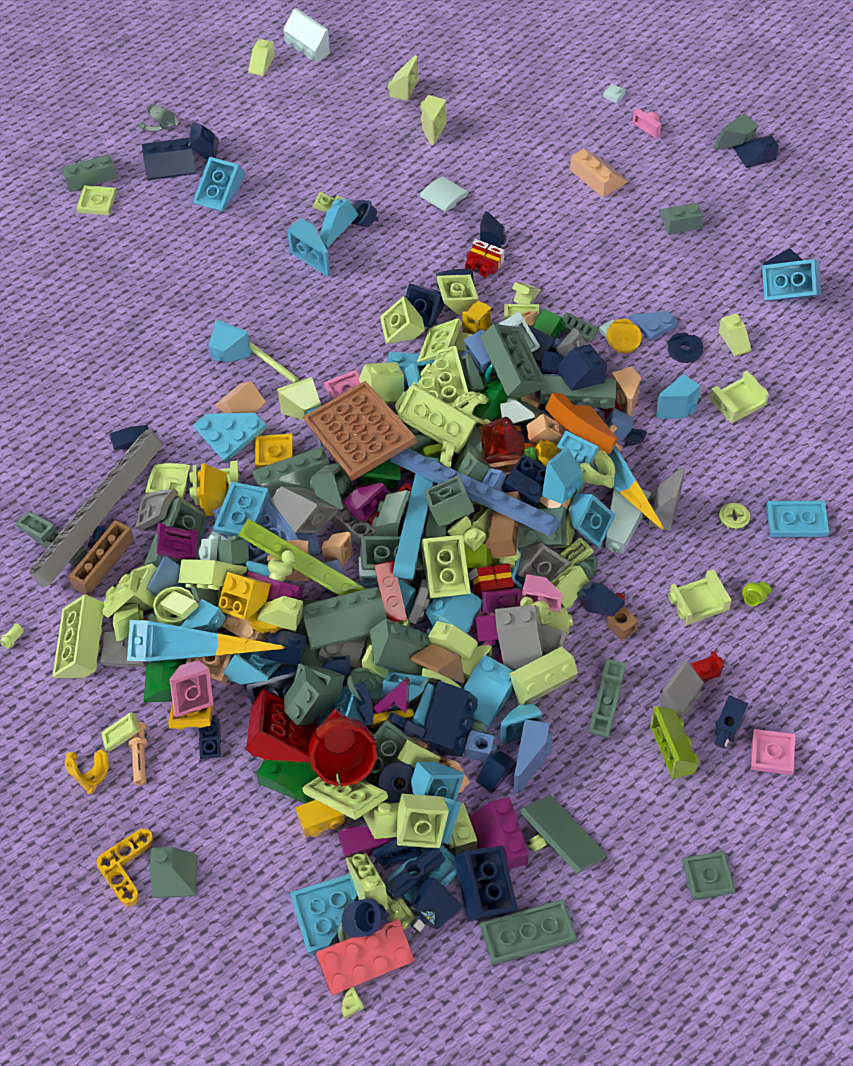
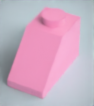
(542, 589)

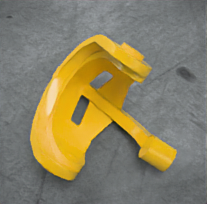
(98, 771)

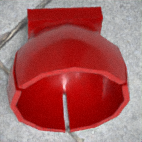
(342, 748)

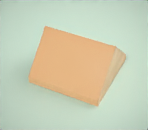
(242, 399)

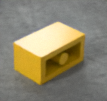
(317, 817)

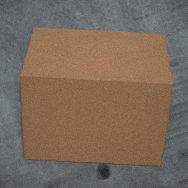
(440, 661)

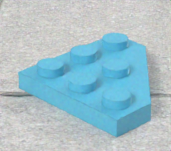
(229, 431)
(321, 910)

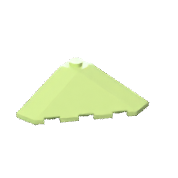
(443, 377)

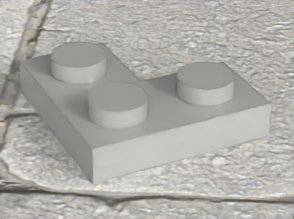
(421, 602)

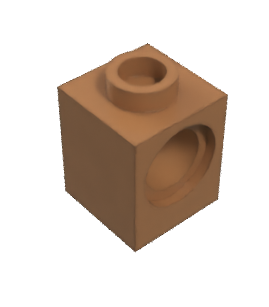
(625, 629)

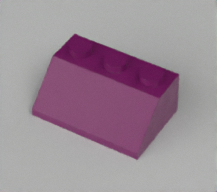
(498, 826)

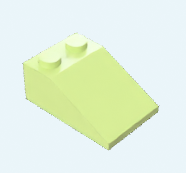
(445, 566)

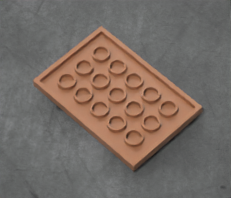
(359, 430)

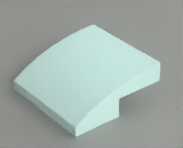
(443, 193)

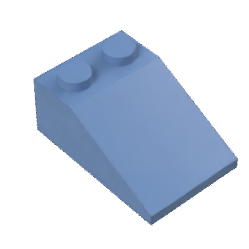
(534, 745)

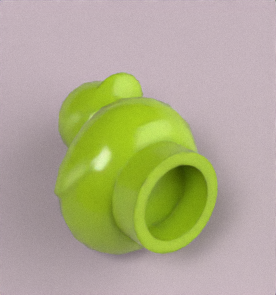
(756, 593)

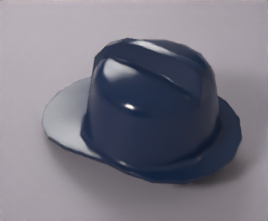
(366, 213)
(364, 917)

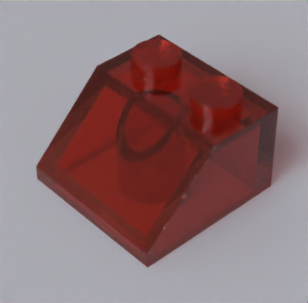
(501, 441)

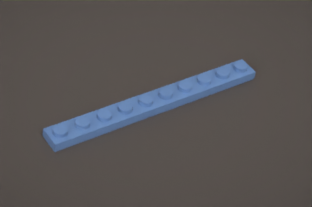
(479, 492)

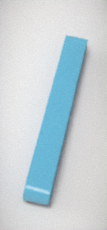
(413, 528)

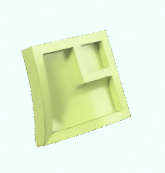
(169, 477)

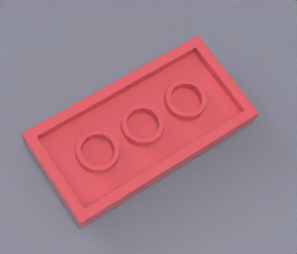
(364, 957)

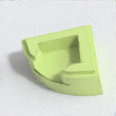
(351, 1003)

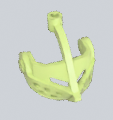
(474, 399)
(605, 466)

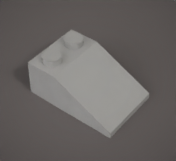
(667, 499)
(519, 635)

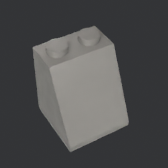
(303, 509)

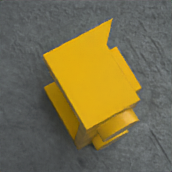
(476, 318)

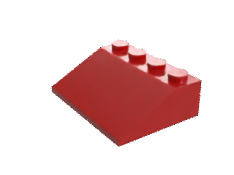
(274, 734)

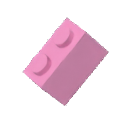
(191, 688)

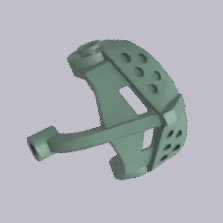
(162, 116)

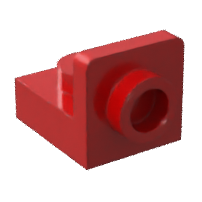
(709, 667)

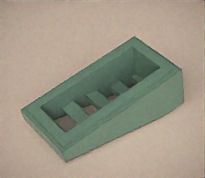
(579, 323)
(471, 374)

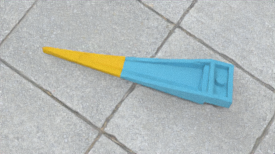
(629, 488)
(160, 642)

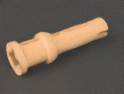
(137, 745)

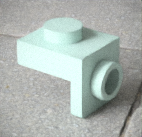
(209, 548)

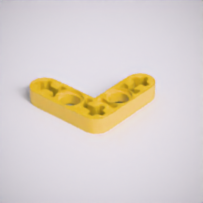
(116, 866)

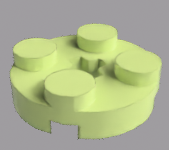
(447, 453)

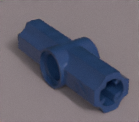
(404, 882)

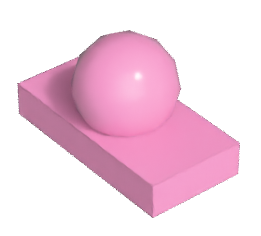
(647, 122)

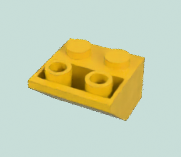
(212, 488)
(242, 595)

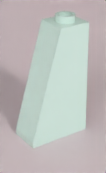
(624, 523)

